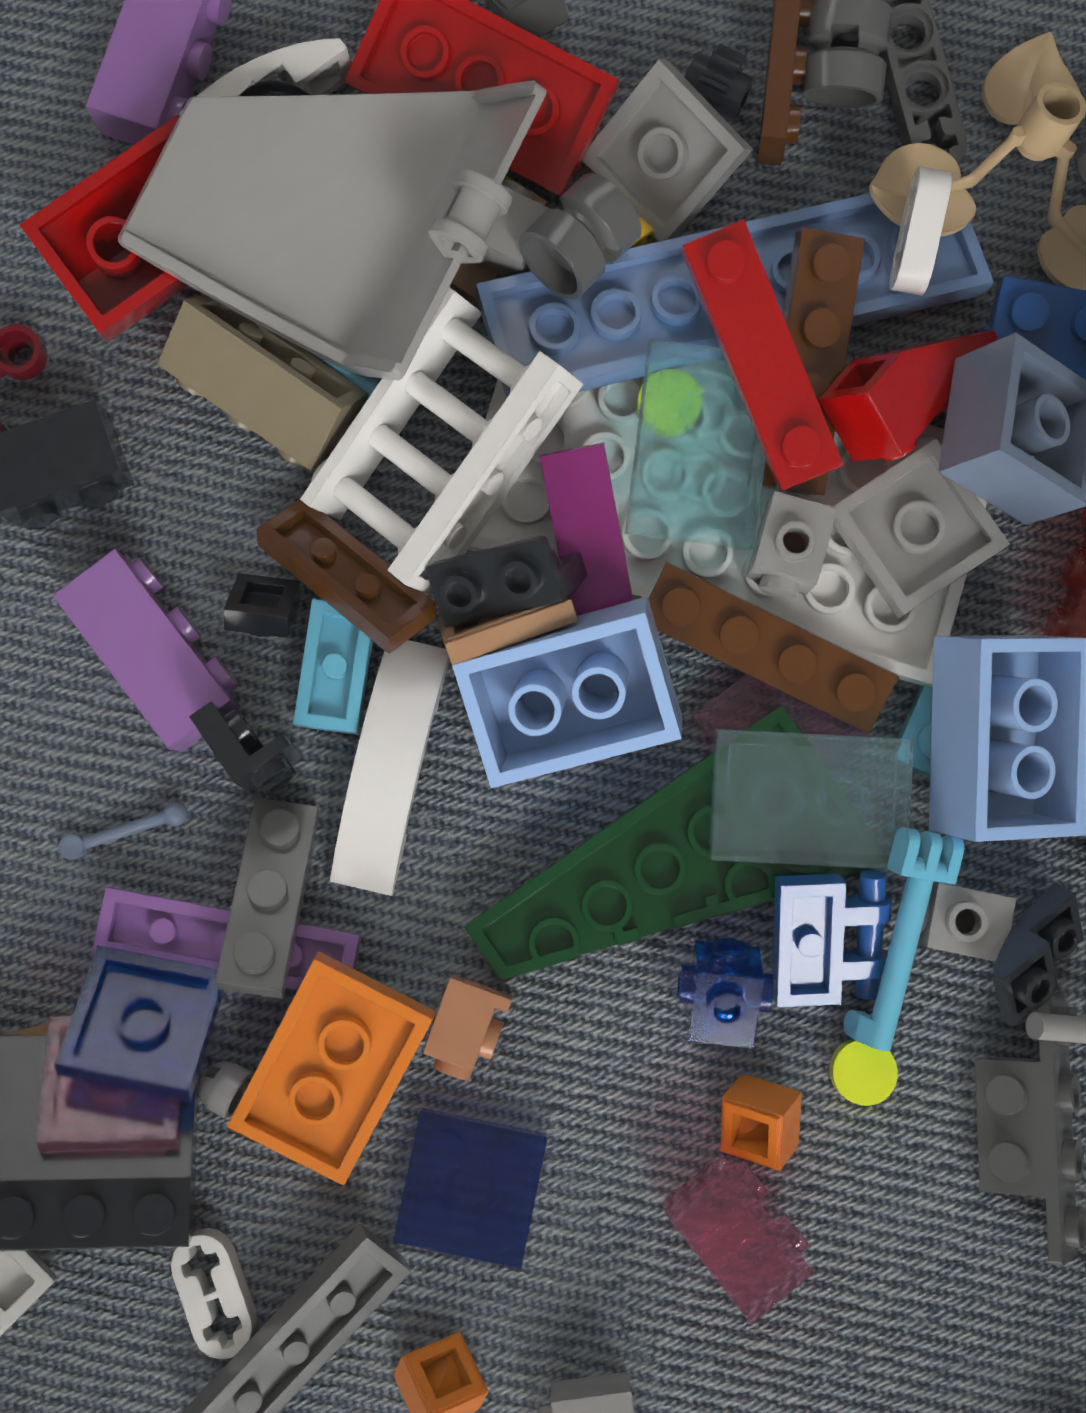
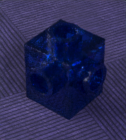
(724, 992)

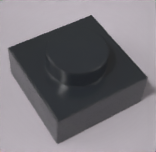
(262, 605)

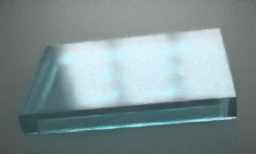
(694, 452)
(809, 798)

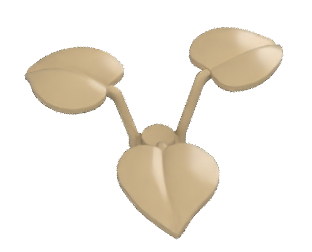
(1040, 97)

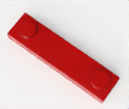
(761, 355)

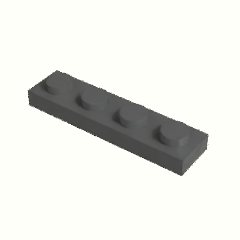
(306, 1328)

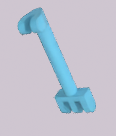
(923, 859)

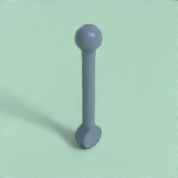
(76, 846)

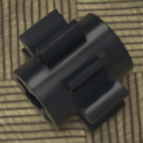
(721, 80)

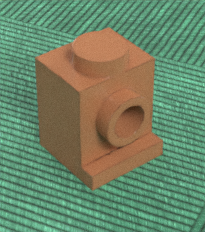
(465, 1026)

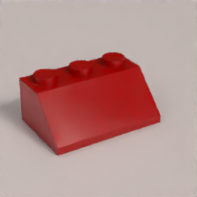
(82, 247)

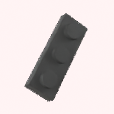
(268, 898)

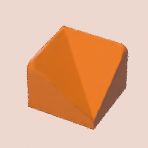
(760, 1121)
(441, 1378)

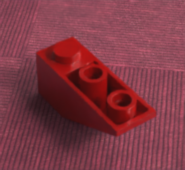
(892, 396)

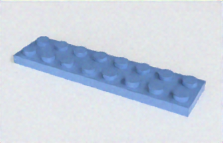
(653, 296)

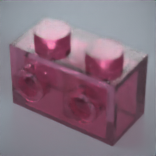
(737, 1237)

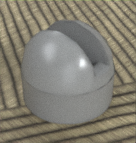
(224, 1088)

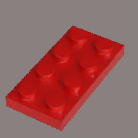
(468, 48)

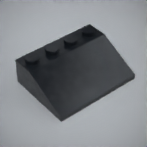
(86, 1194)

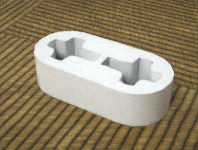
(920, 230)
(199, 1298)

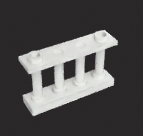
(488, 472)

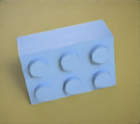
(571, 695)
(1008, 737)

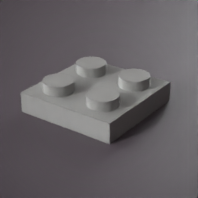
(667, 150)
(916, 530)

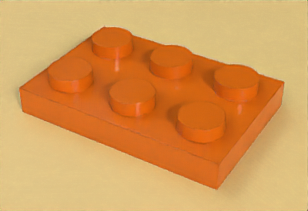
(331, 1068)

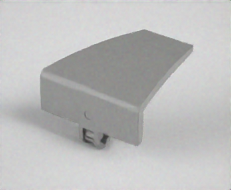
(333, 210)

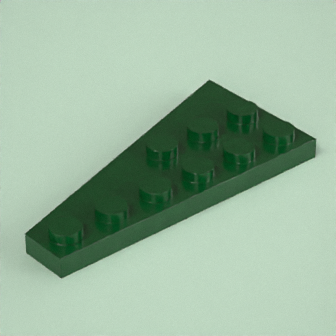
(632, 879)

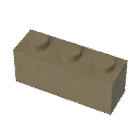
(261, 380)

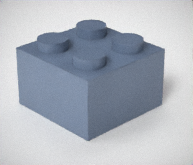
(1017, 430)

